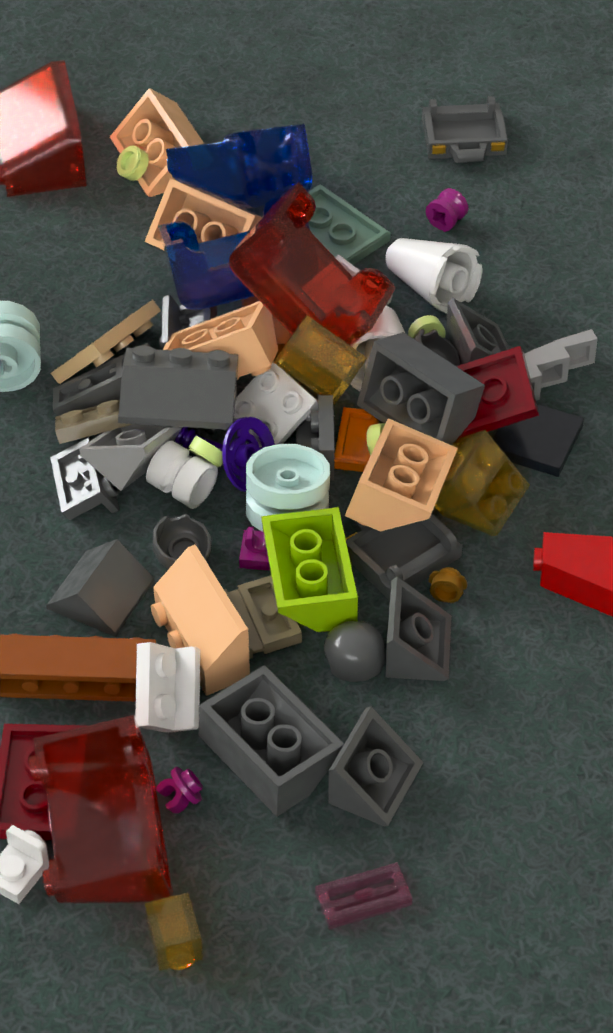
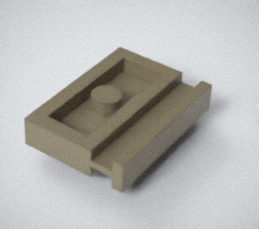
(88, 421)
(258, 610)

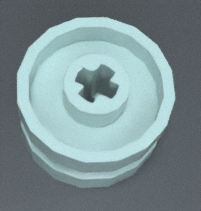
(18, 346)
(285, 481)

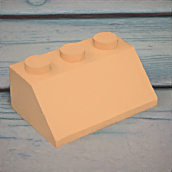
(154, 127)
(206, 214)
(241, 332)
(400, 478)
(202, 616)

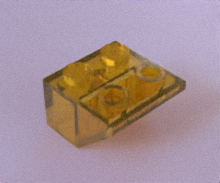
(320, 359)
(481, 485)

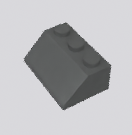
(178, 388)
(418, 389)
(269, 739)

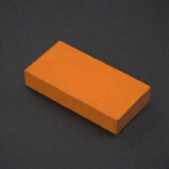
(351, 445)

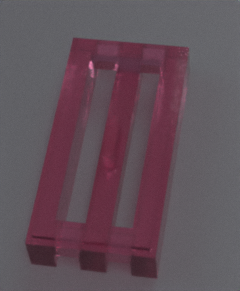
(364, 902)

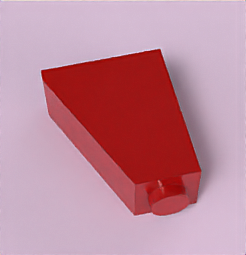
(577, 568)

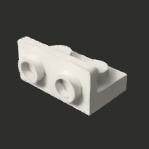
(167, 687)

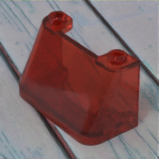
(40, 133)
(301, 278)
(102, 815)

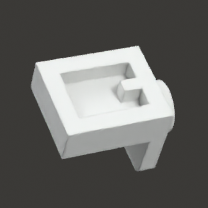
(21, 863)

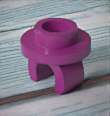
(186, 787)

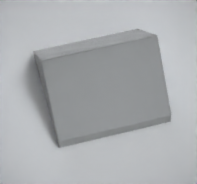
(126, 451)

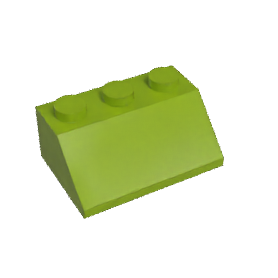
(311, 568)

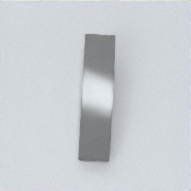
(552, 361)

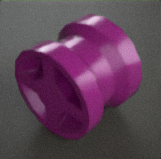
(447, 209)

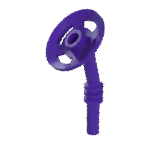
(238, 452)

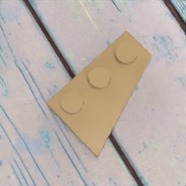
(117, 337)

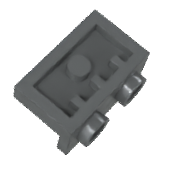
(320, 431)
(80, 484)

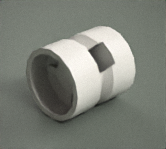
(185, 476)

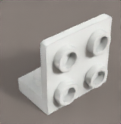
(276, 402)

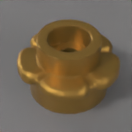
(447, 585)

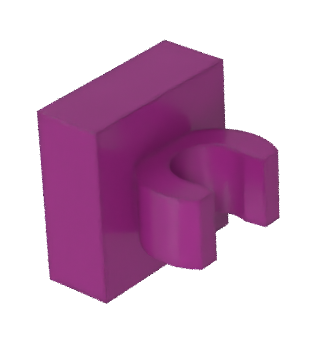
(253, 551)

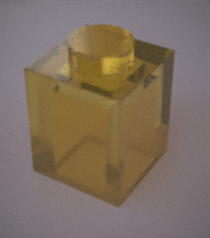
(174, 932)

